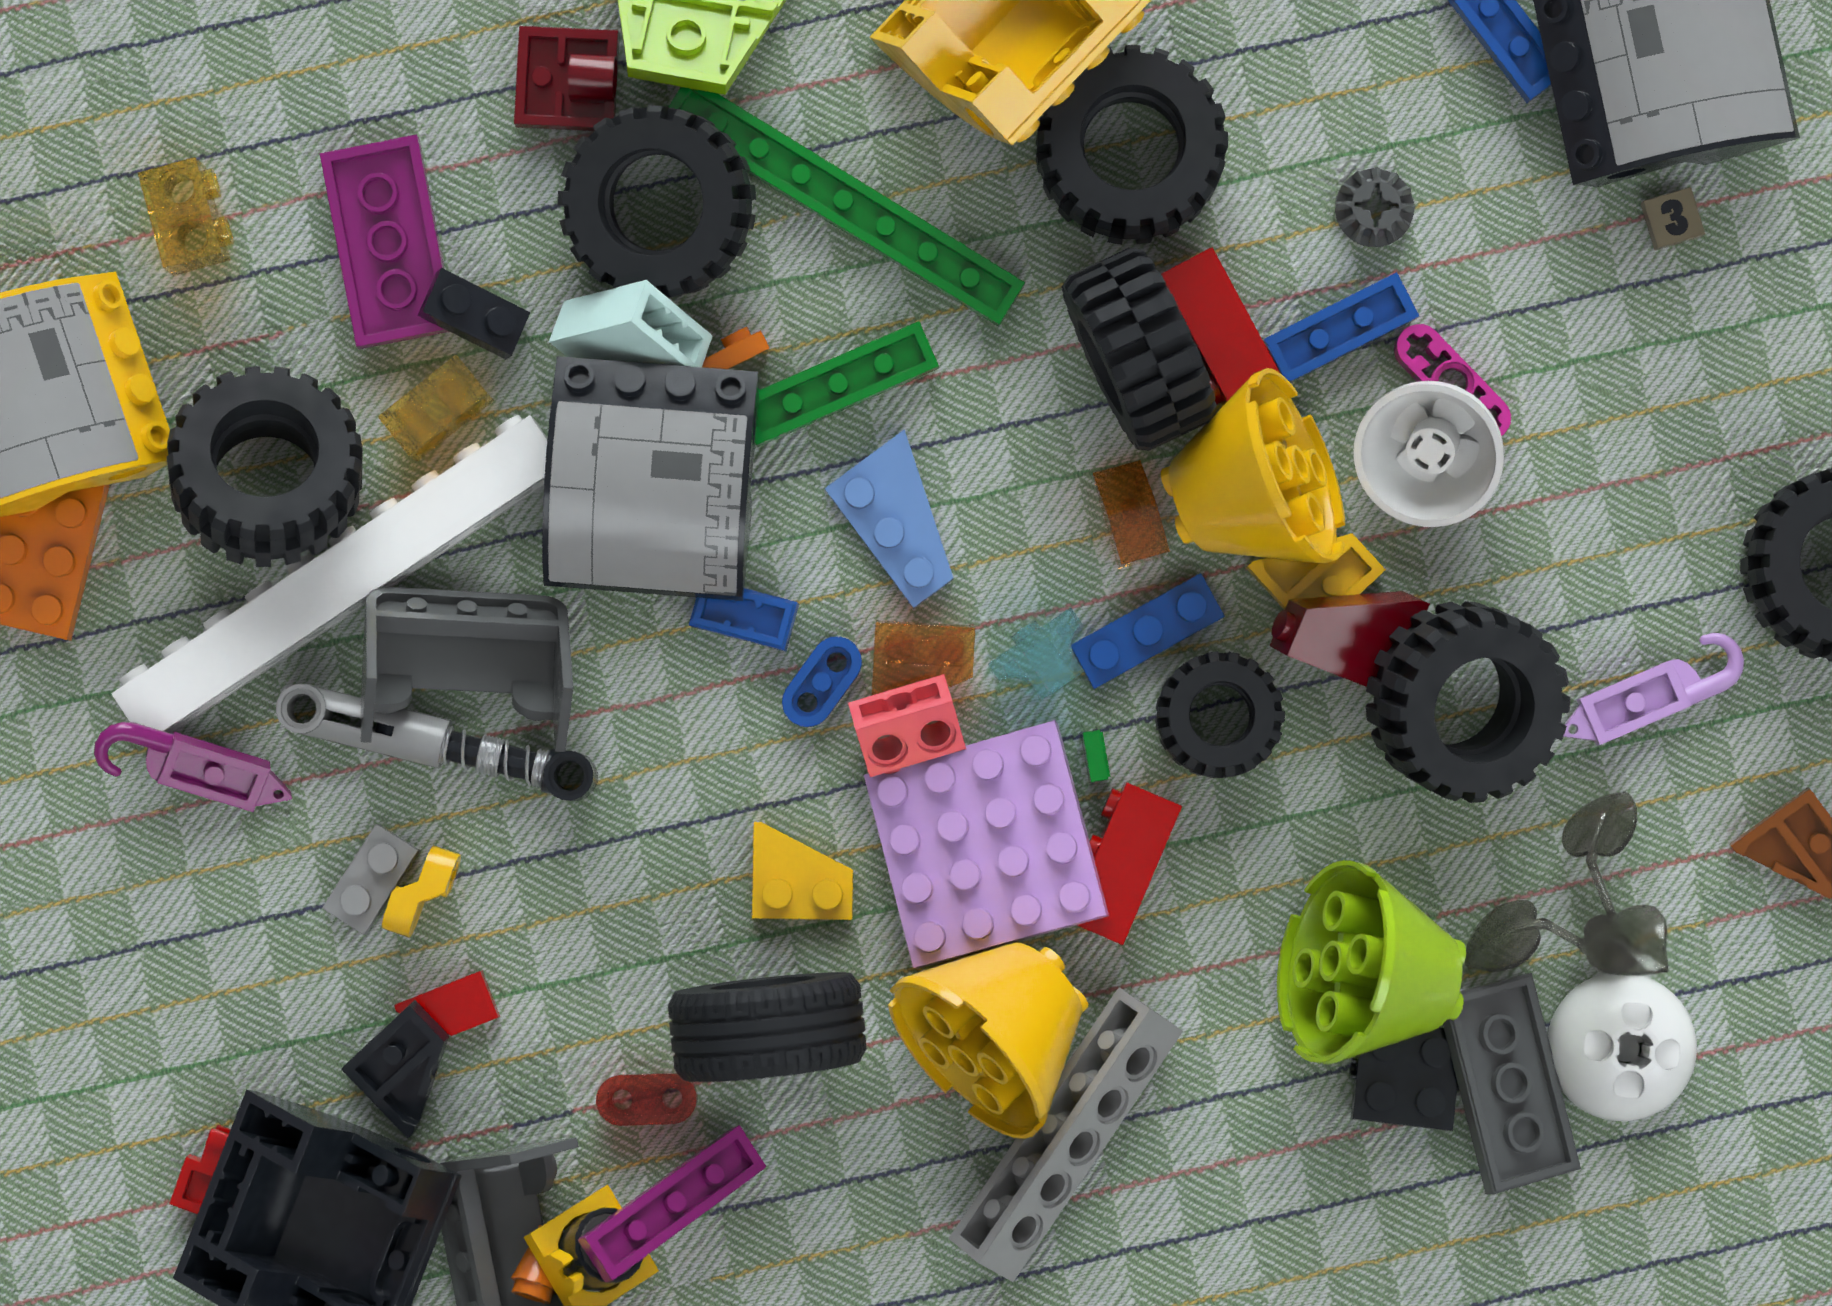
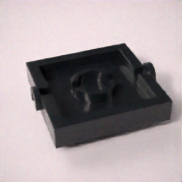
(1406, 1083)

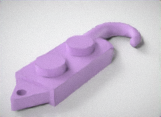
(1652, 695)

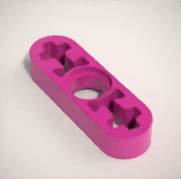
(1438, 346)

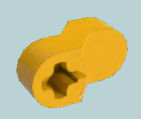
(408, 901)

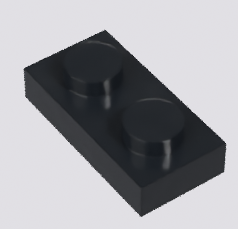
(473, 313)

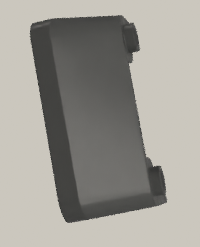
(467, 645)
(491, 1216)

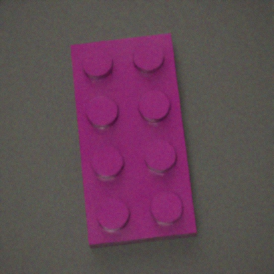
(384, 237)

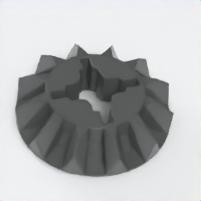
(1357, 222)

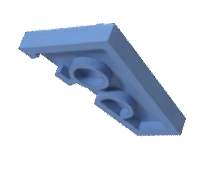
(894, 519)

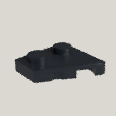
(401, 1066)

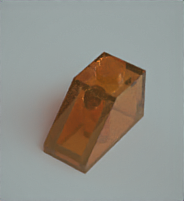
(1131, 514)

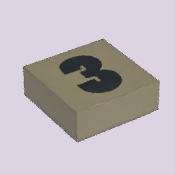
(1672, 218)

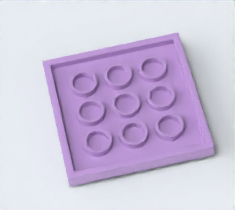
(986, 846)

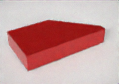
(458, 1004)

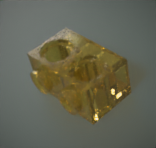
(175, 220)
(436, 408)

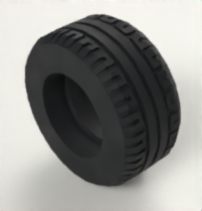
(767, 1027)

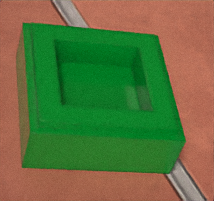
(1095, 756)

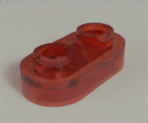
(647, 1099)

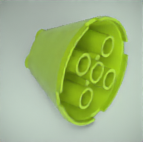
(1363, 967)

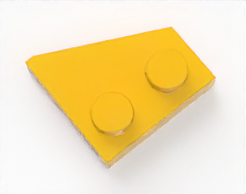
(797, 880)

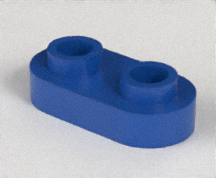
(822, 682)

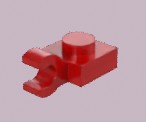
(198, 1172)

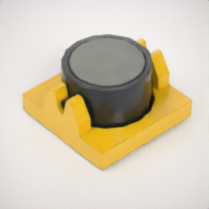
(567, 1262)

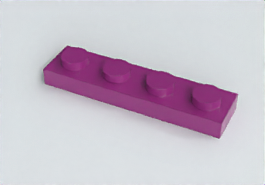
(671, 1203)

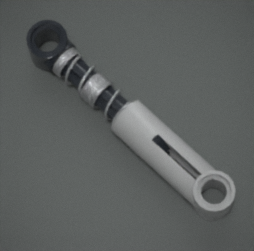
(432, 742)

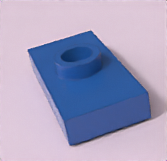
(756, 619)

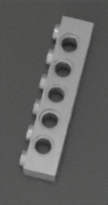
(1087, 1108)

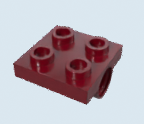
(565, 77)

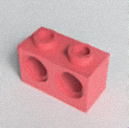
(904, 717)

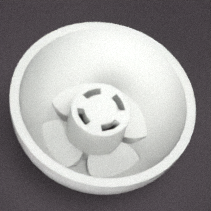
(1428, 478)
(1605, 1024)

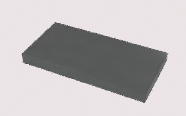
(1510, 1086)

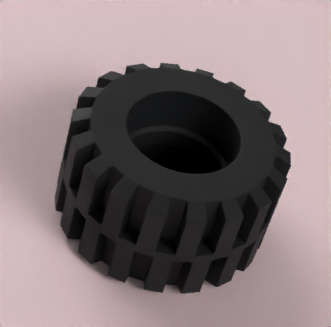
(1262, 703)

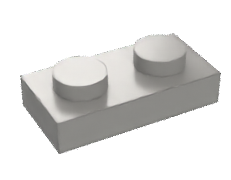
(371, 879)

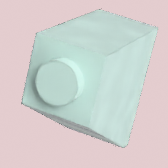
(630, 326)

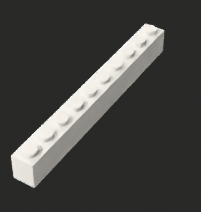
(338, 581)

